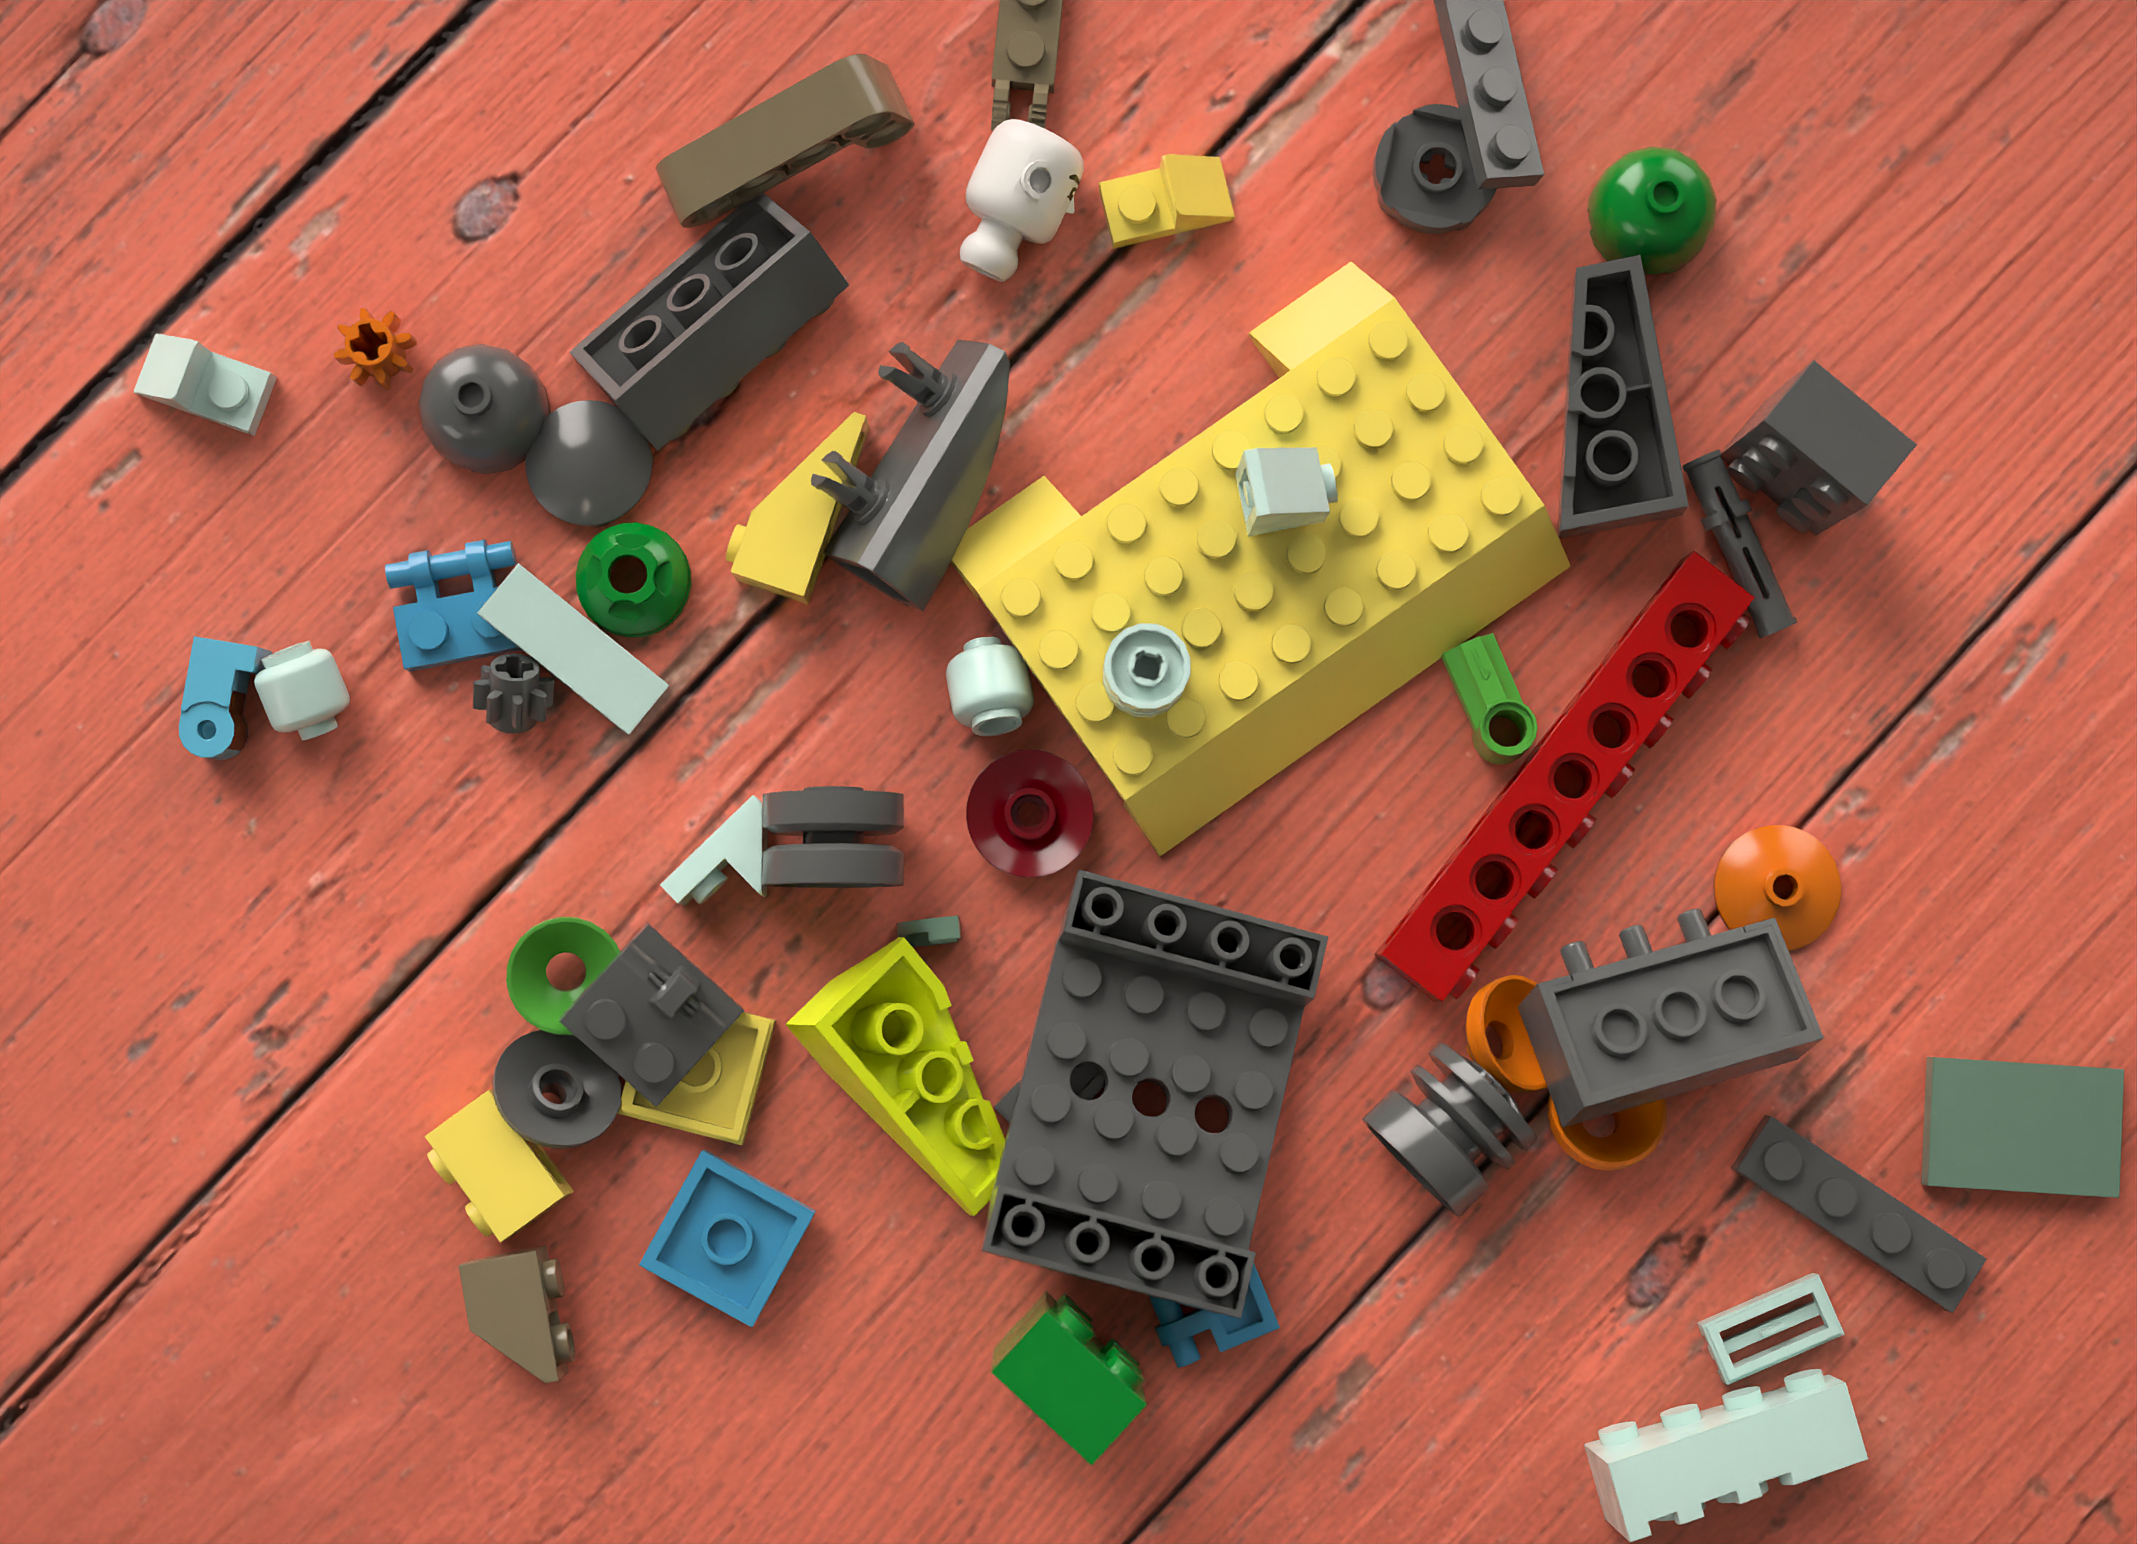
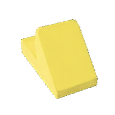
(1166, 201)

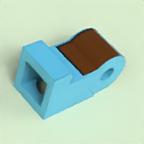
(216, 696)

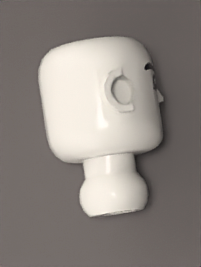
(1020, 193)

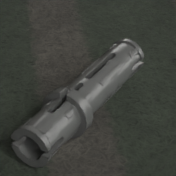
(1706, 476)

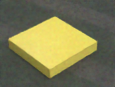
(719, 1089)

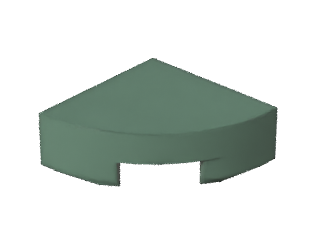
(930, 931)

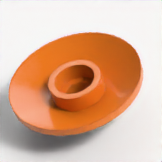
(1747, 877)

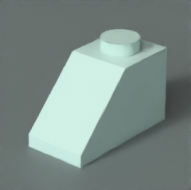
(1284, 488)

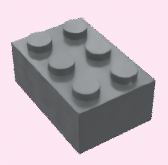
(1816, 451)

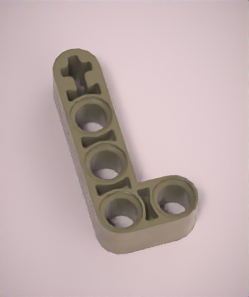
(783, 136)

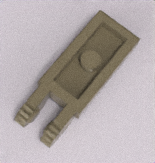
(1025, 55)

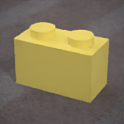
(496, 1168)

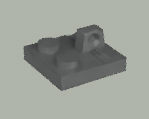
(651, 1014)

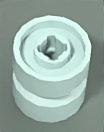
(1146, 670)

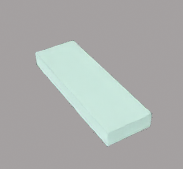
(572, 649)

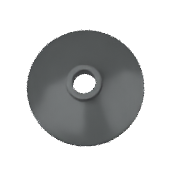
(560, 1066)

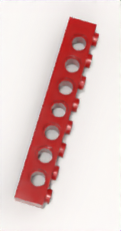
(1691, 591)

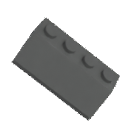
(710, 319)

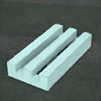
(1720, 1349)

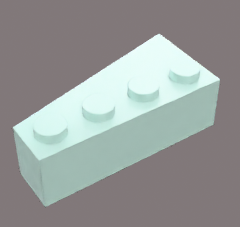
(1723, 1451)

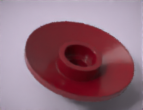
(1024, 779)

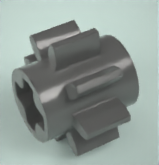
(513, 693)

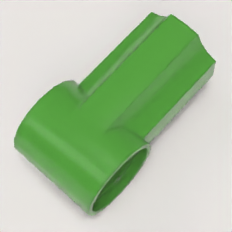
(1489, 693)

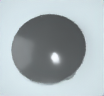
(589, 464)

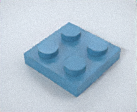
(727, 1238)

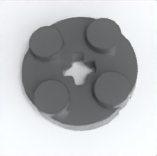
(1406, 190)

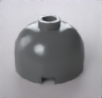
(483, 408)

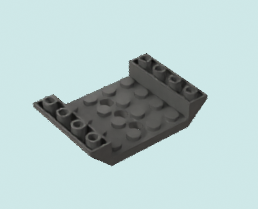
(1169, 999)

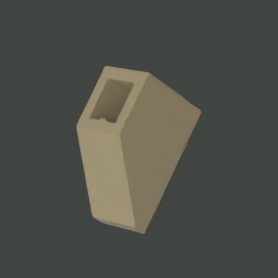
(516, 1311)

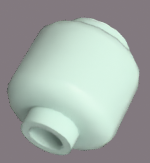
(989, 687)
(302, 690)

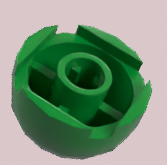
(1652, 207)

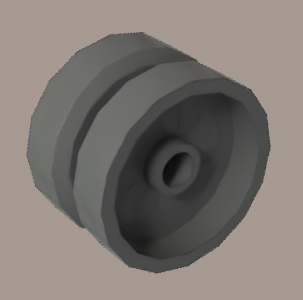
(833, 838)

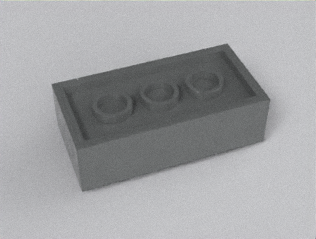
(1667, 1017)

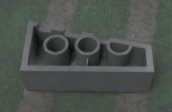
(1617, 420)

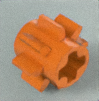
(359, 342)

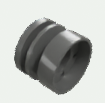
(1451, 1128)

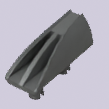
(929, 482)

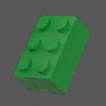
(1069, 1376)

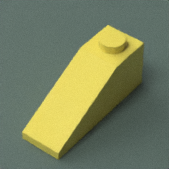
(795, 522)

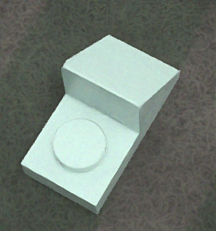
(205, 383)
(735, 842)

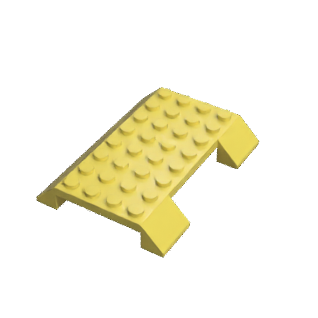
(1284, 624)

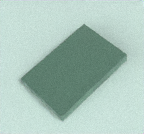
(2022, 1127)

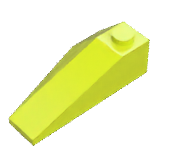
(898, 1055)

